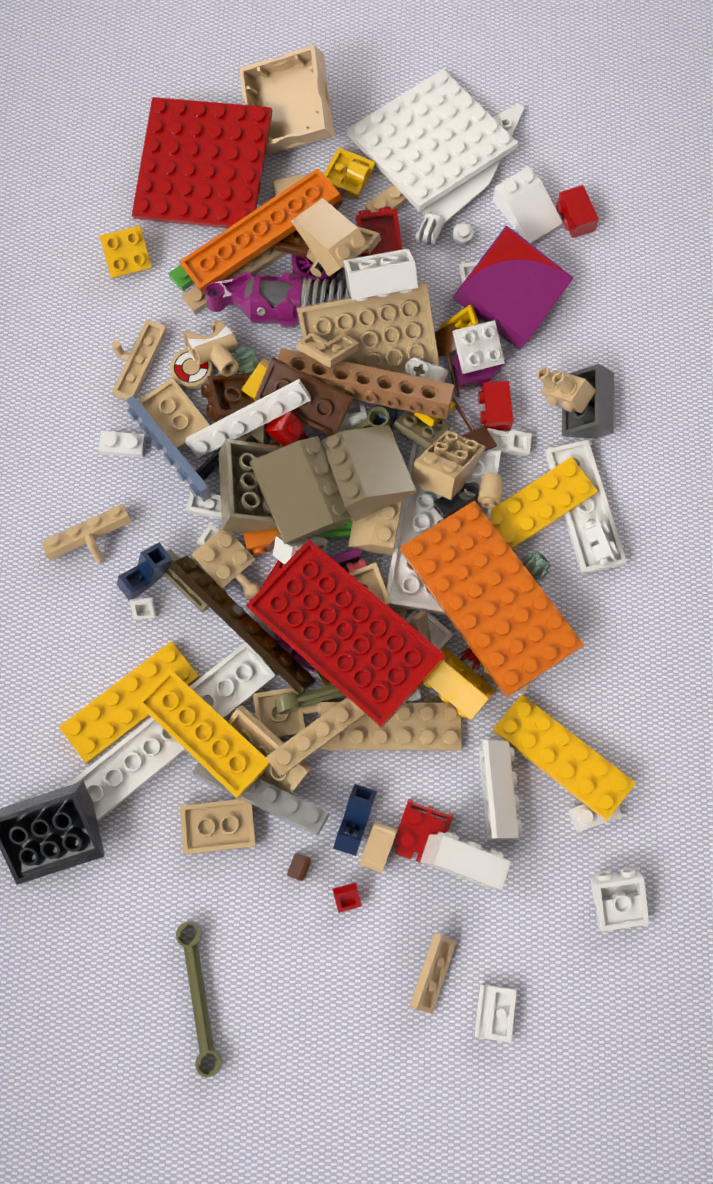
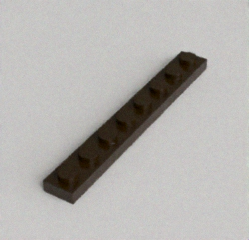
(243, 624)

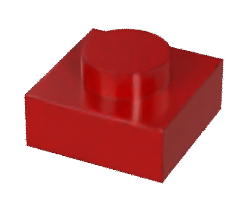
(347, 897)

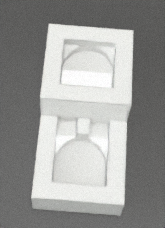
(511, 442)

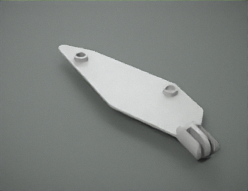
(447, 206)

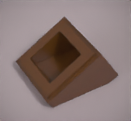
(299, 867)

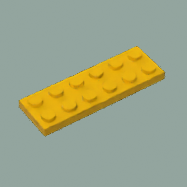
(542, 503)
(116, 710)
(204, 733)
(564, 757)

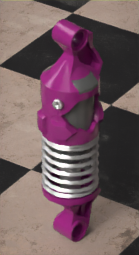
(272, 298)

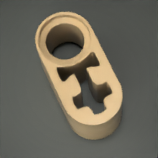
(378, 847)

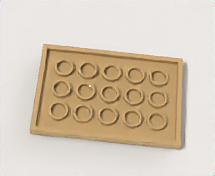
(386, 327)

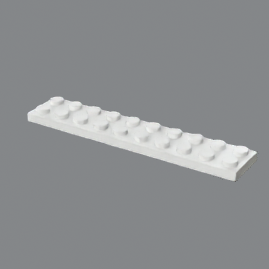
(152, 748)

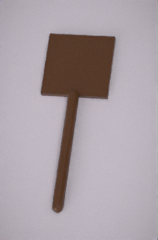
(445, 345)
(479, 435)

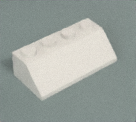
(498, 790)

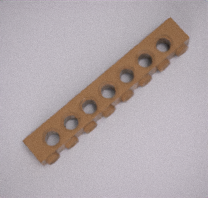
(378, 385)

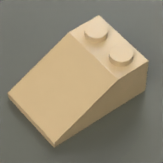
(329, 235)

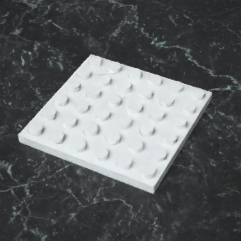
(431, 139)

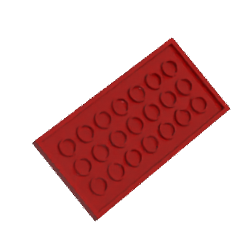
(346, 633)

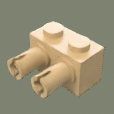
(565, 389)

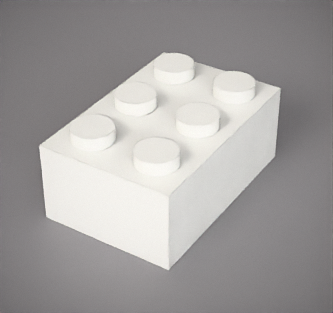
(380, 274)
(466, 860)

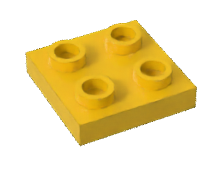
(349, 172)
(125, 252)

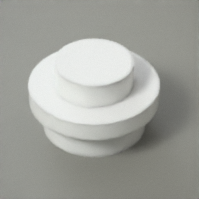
(463, 234)

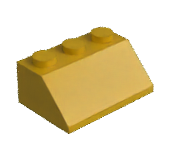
(460, 686)

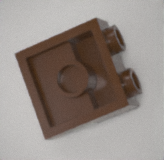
(225, 395)

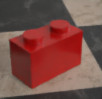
(577, 211)
(496, 405)

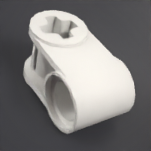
(427, 370)

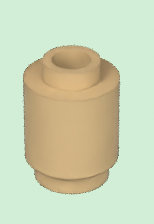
(490, 490)

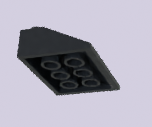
(50, 833)

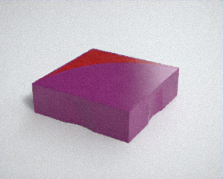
(513, 287)

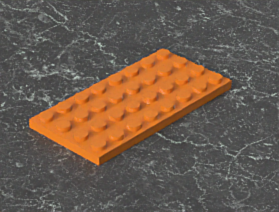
(491, 598)

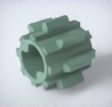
(246, 359)
(537, 565)

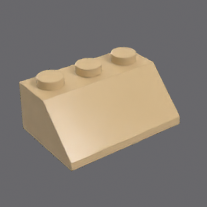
(376, 531)

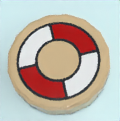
(187, 372)

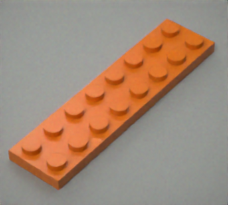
(256, 231)

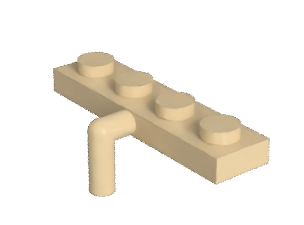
(138, 360)
(87, 533)

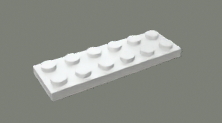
(593, 507)

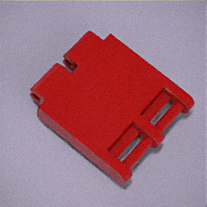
(416, 827)

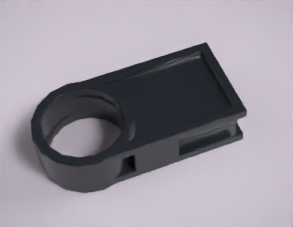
(447, 507)

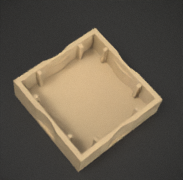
(297, 94)

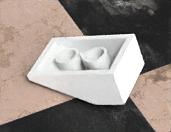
(527, 205)

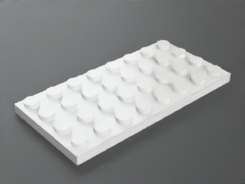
(416, 517)

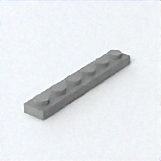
(275, 802)

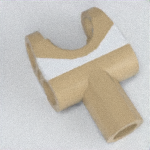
(214, 348)

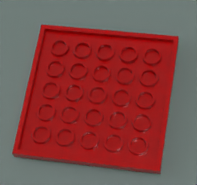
(201, 162)

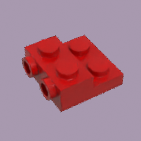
(386, 224)

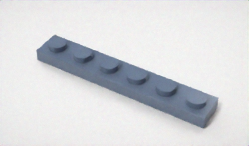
(171, 453)

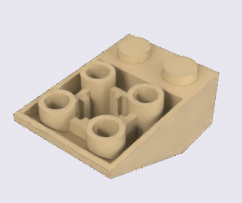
(447, 464)

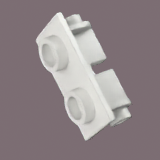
(598, 532)

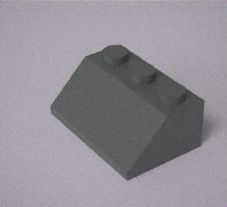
(598, 415)

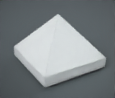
(143, 608)

